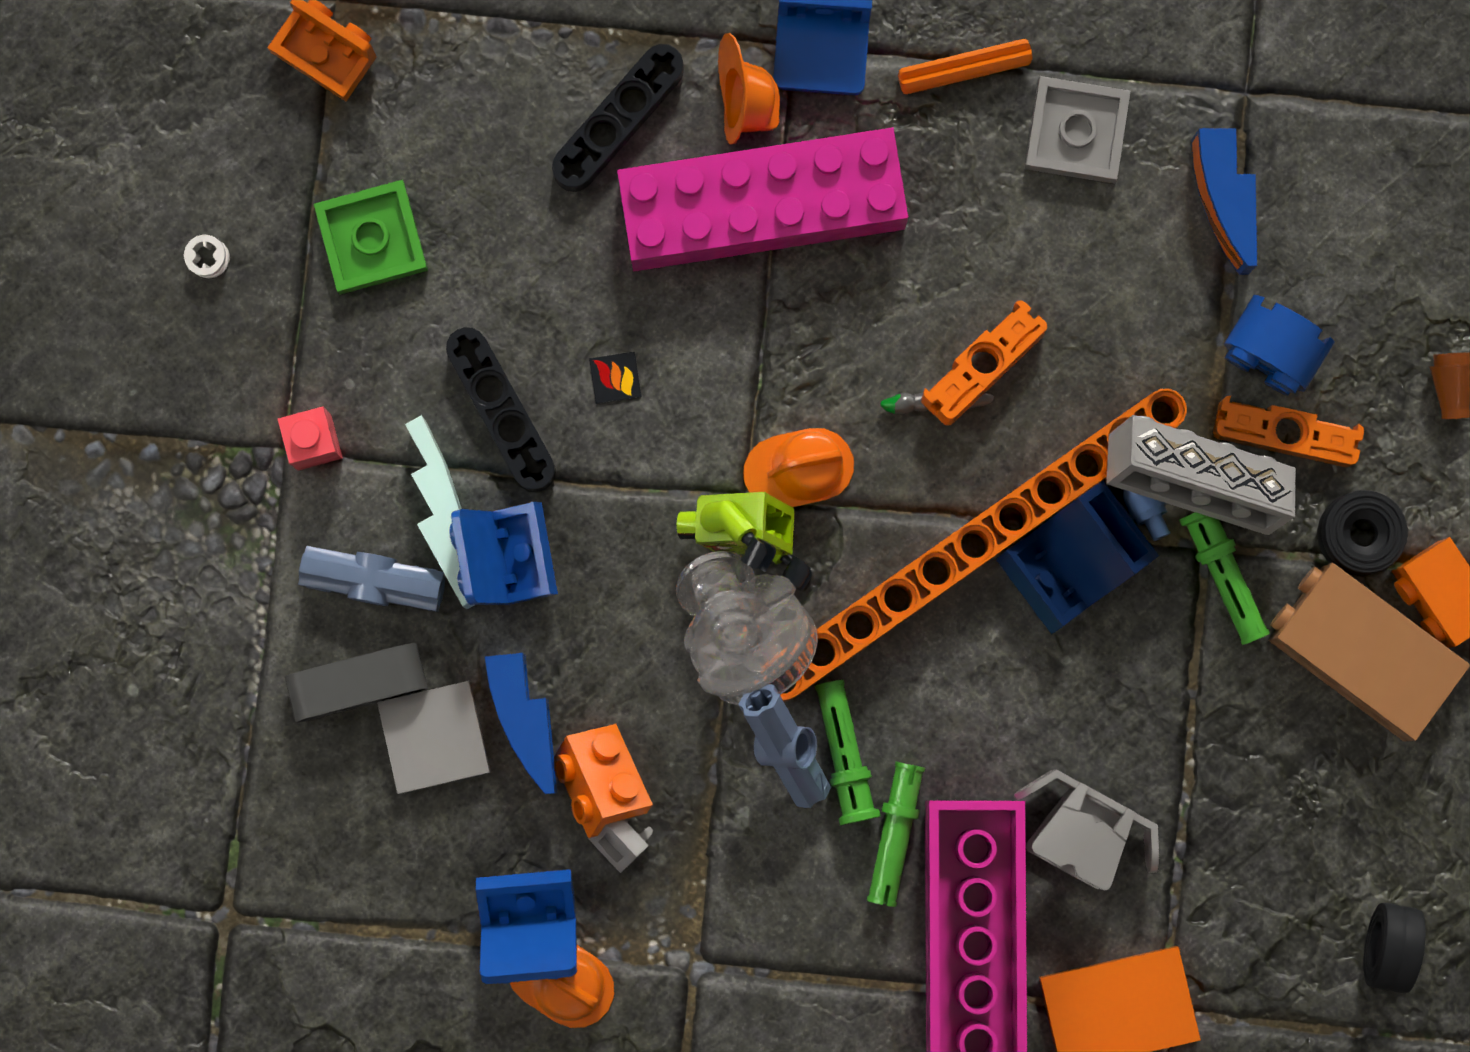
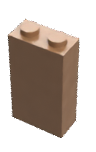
(1367, 651)

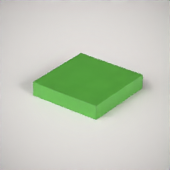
(370, 237)

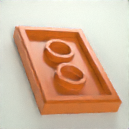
(1121, 1005)

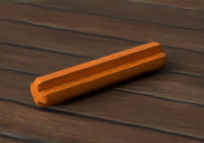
(965, 66)

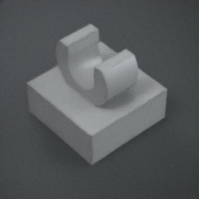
(621, 843)

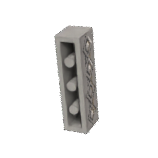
(1201, 475)

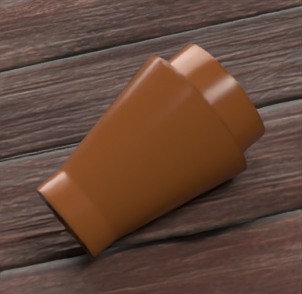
(1452, 384)

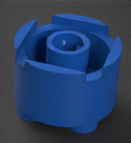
(1278, 345)

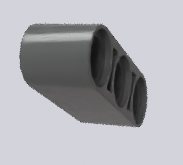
(356, 682)

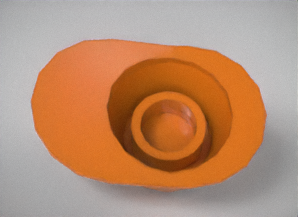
(747, 93)
(800, 466)
(574, 999)

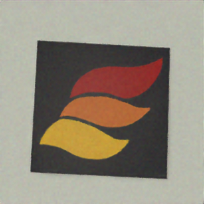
(615, 377)

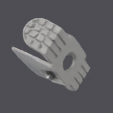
(1087, 832)

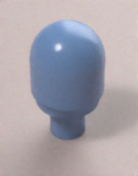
(1147, 512)

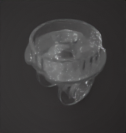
(743, 627)

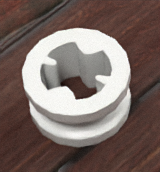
(221, 256)

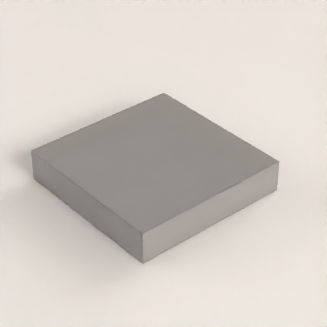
(1077, 129)
(434, 737)

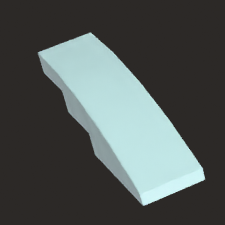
(440, 494)

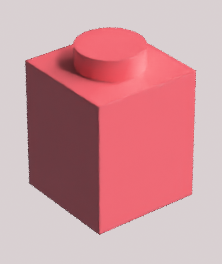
(310, 438)

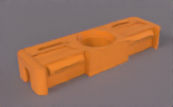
(964, 384)
(1317, 439)

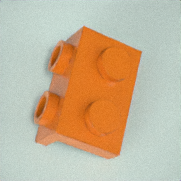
(323, 48)
(600, 778)

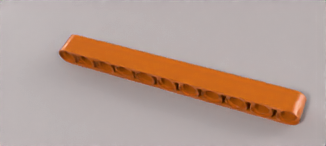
(989, 528)

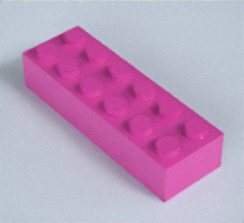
(763, 199)
(975, 926)

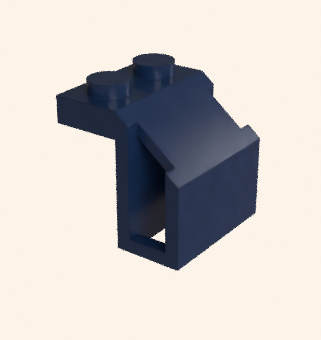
(1077, 557)

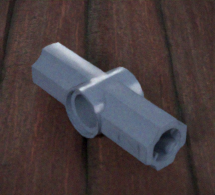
(371, 578)
(785, 746)

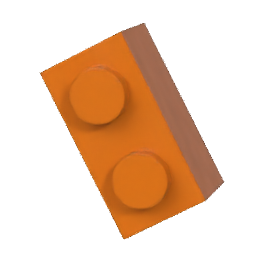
(1440, 590)

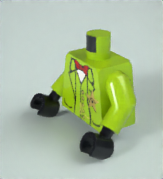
(749, 526)

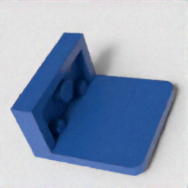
(822, 45)
(503, 555)
(527, 926)

